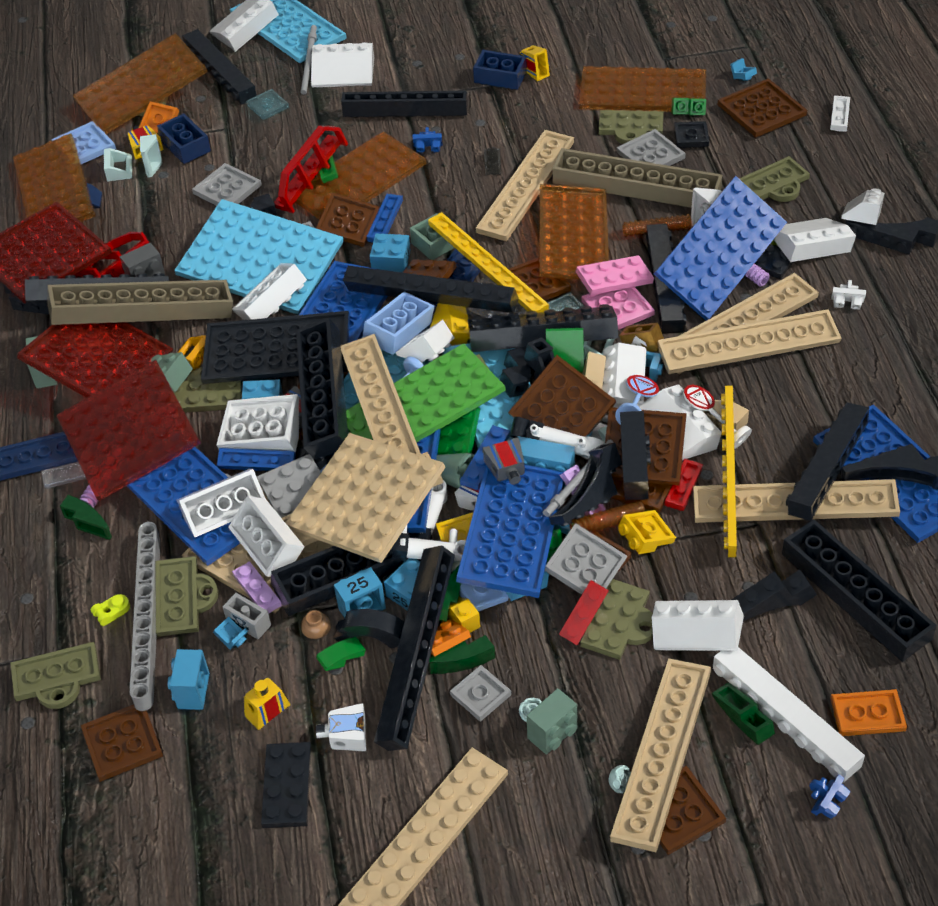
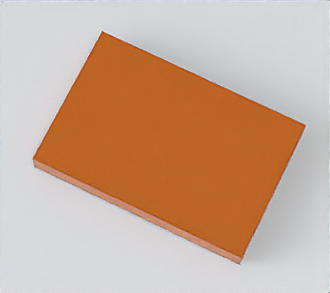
(868, 712)

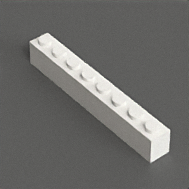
(789, 713)

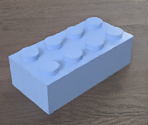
(399, 322)

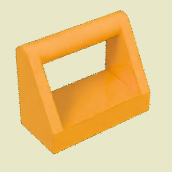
(196, 356)

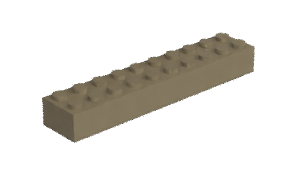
(631, 177)
(139, 301)

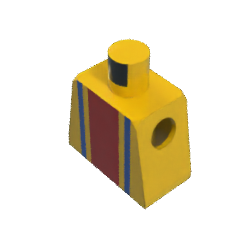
(536, 62)
(134, 138)
(264, 702)

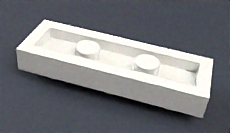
(840, 113)

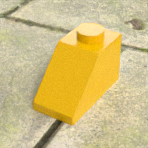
(464, 614)

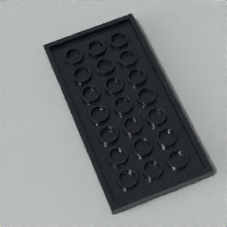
(260, 347)

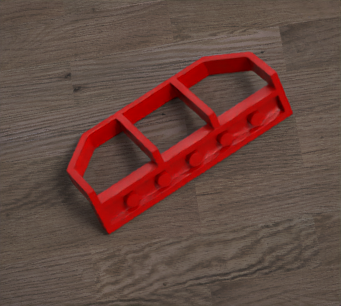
(305, 174)
(116, 268)

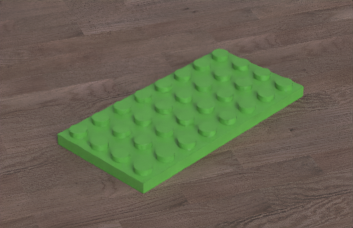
(438, 393)

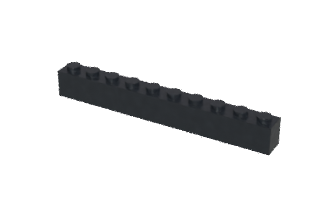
(432, 289)
(414, 649)

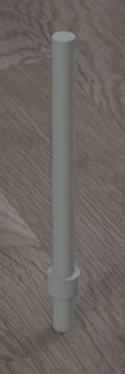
(312, 37)
(559, 499)

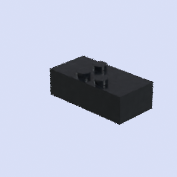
(635, 455)

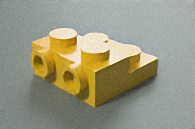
(645, 531)

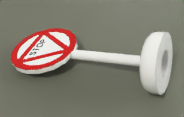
(703, 400)

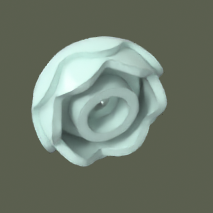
(527, 706)
(619, 778)

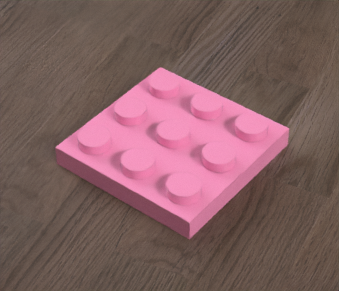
(627, 304)

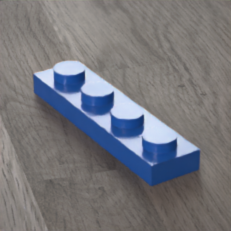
(385, 216)
(253, 459)
(474, 473)

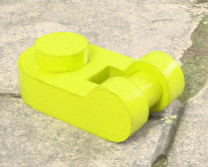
(117, 605)

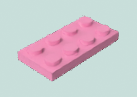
(614, 275)

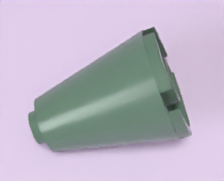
(455, 467)

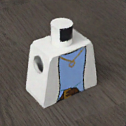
(345, 728)

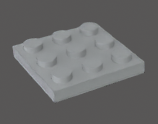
(652, 148)
(226, 184)
(289, 484)
(584, 559)

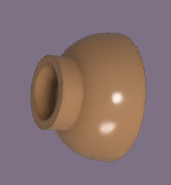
(315, 625)

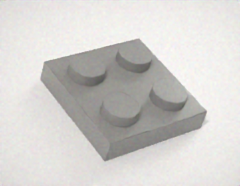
(480, 693)

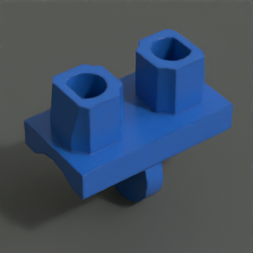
(427, 139)
(827, 792)

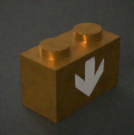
(642, 335)

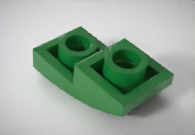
(689, 106)
(337, 654)

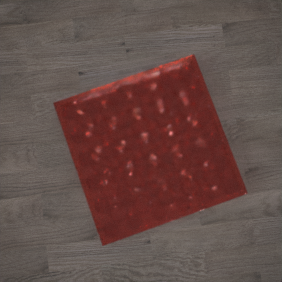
(45, 246)
(91, 354)
(127, 430)

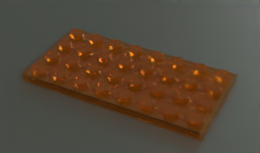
(136, 83)
(639, 87)
(364, 173)
(54, 175)
(571, 229)

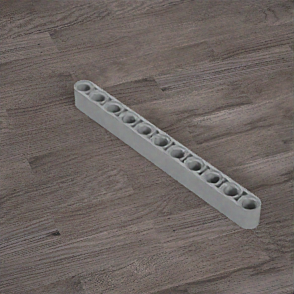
(144, 622)

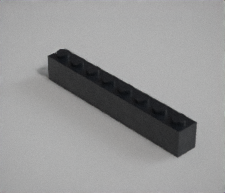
(220, 67)
(404, 103)
(37, 288)
(668, 303)
(828, 461)

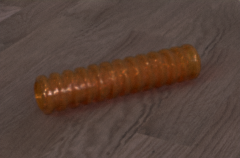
(672, 224)
(607, 517)

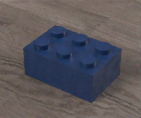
(500, 69)
(183, 138)

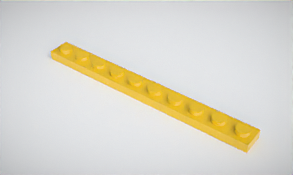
(486, 262)
(728, 476)

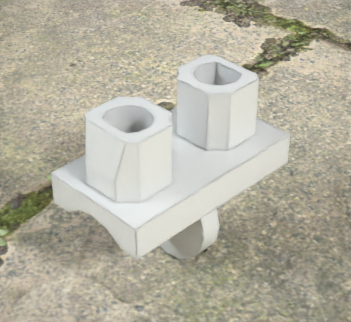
(848, 293)

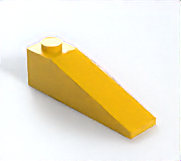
(455, 319)

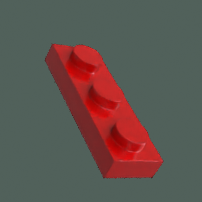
(679, 495)
(583, 612)

